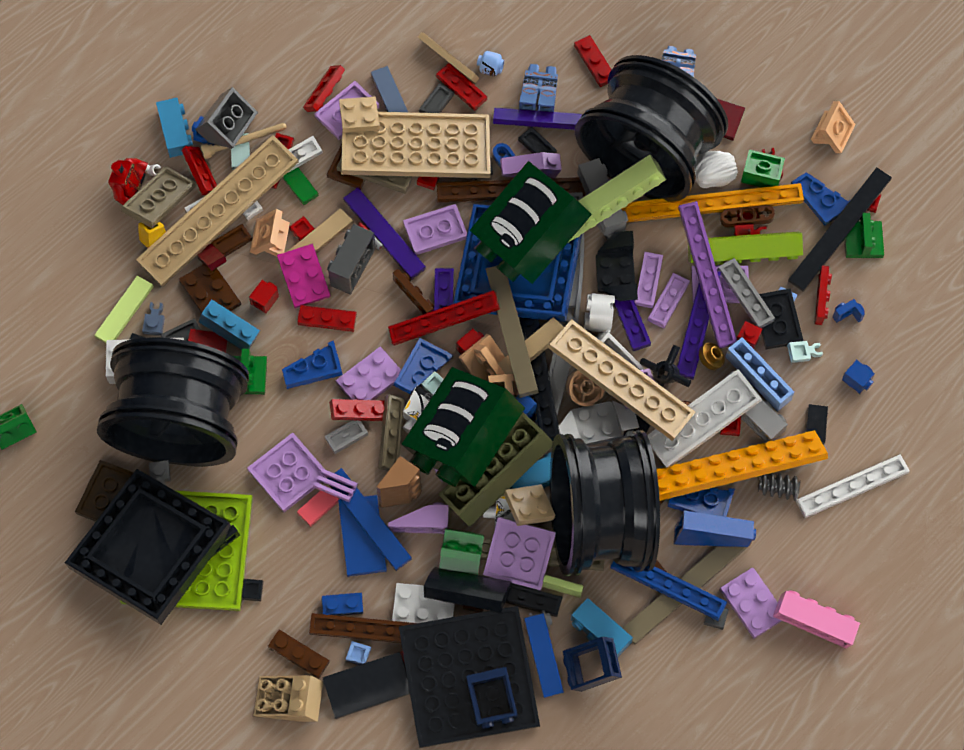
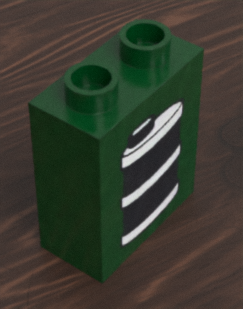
(528, 224)
(462, 428)

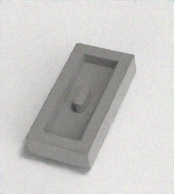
(346, 435)

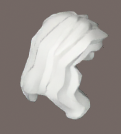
(715, 169)

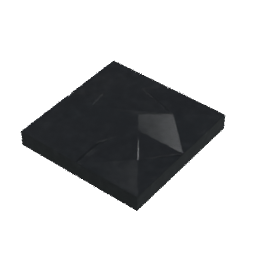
(148, 546)

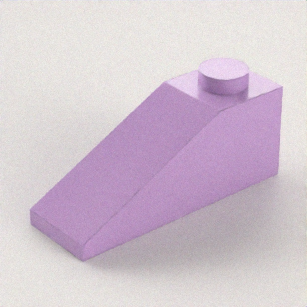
(546, 162)
(424, 520)

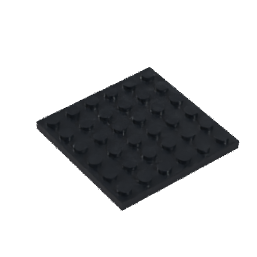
(448, 650)

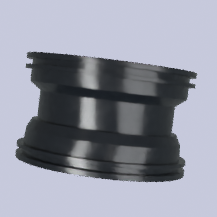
(657, 114)
(173, 402)
(605, 502)

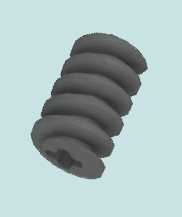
(779, 485)

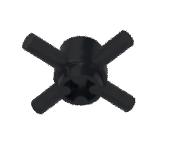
(668, 366)

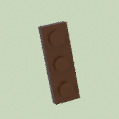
(412, 292)
(298, 653)

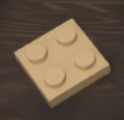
(359, 114)
(529, 505)

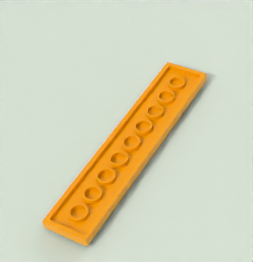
(740, 464)

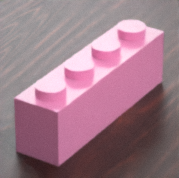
(816, 619)

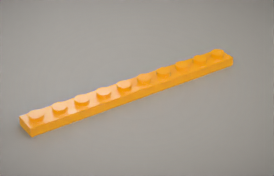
(716, 202)

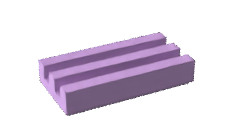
(320, 478)

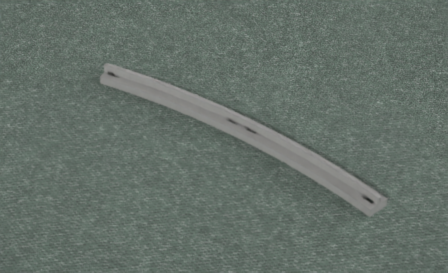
(559, 367)

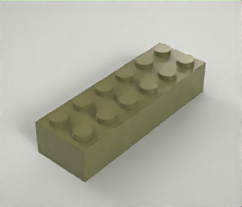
(516, 456)

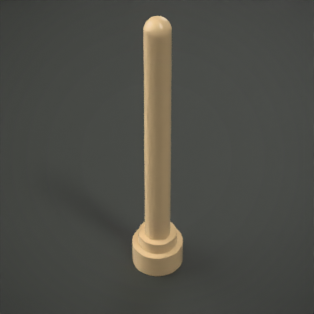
(209, 150)

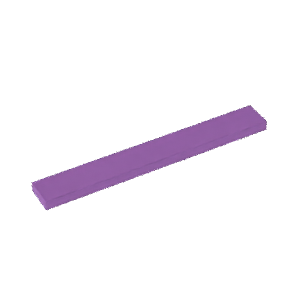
(707, 274)

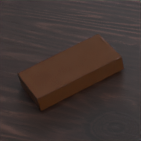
(232, 240)

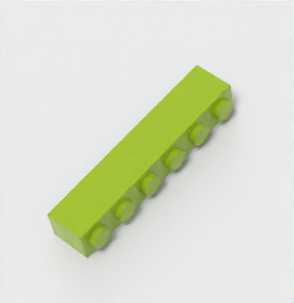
(755, 247)

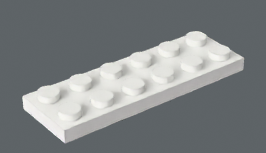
(712, 414)

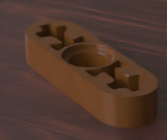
(752, 210)

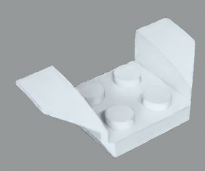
(599, 422)

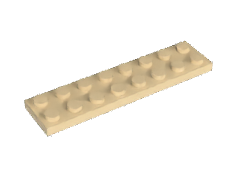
(621, 380)

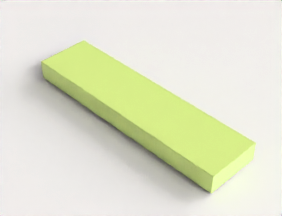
(124, 310)

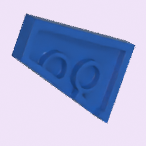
(420, 365)

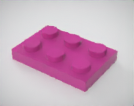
(303, 275)

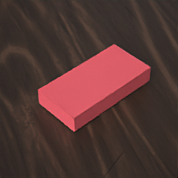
(317, 507)

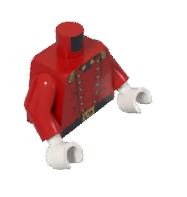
(128, 177)

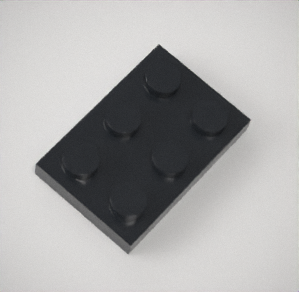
(786, 322)

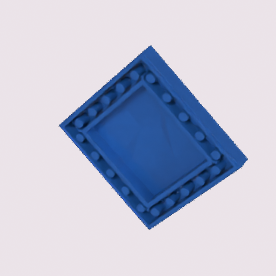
(541, 300)

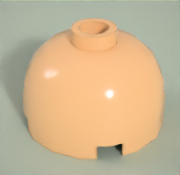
(582, 389)

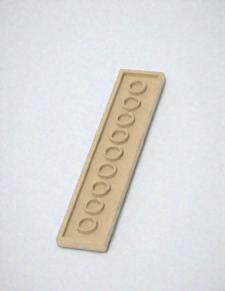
(217, 210)

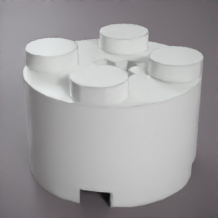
(600, 312)

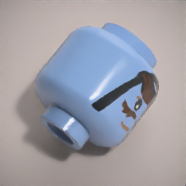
(490, 63)

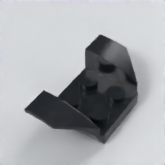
(616, 267)

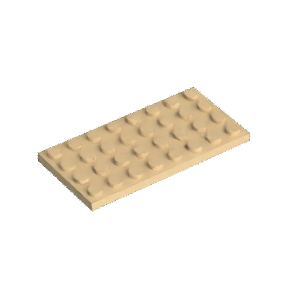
(420, 146)

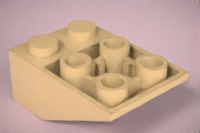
(289, 698)

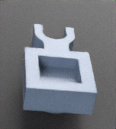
(154, 322)

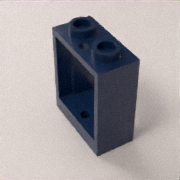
(608, 659)
(486, 677)

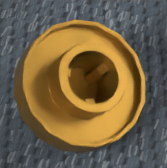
(711, 356)

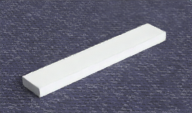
(852, 486)

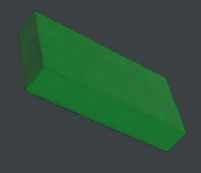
(300, 186)

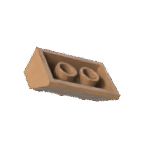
(399, 484)

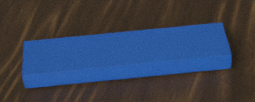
(543, 655)

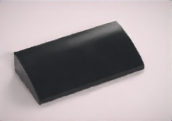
(467, 589)
(367, 685)

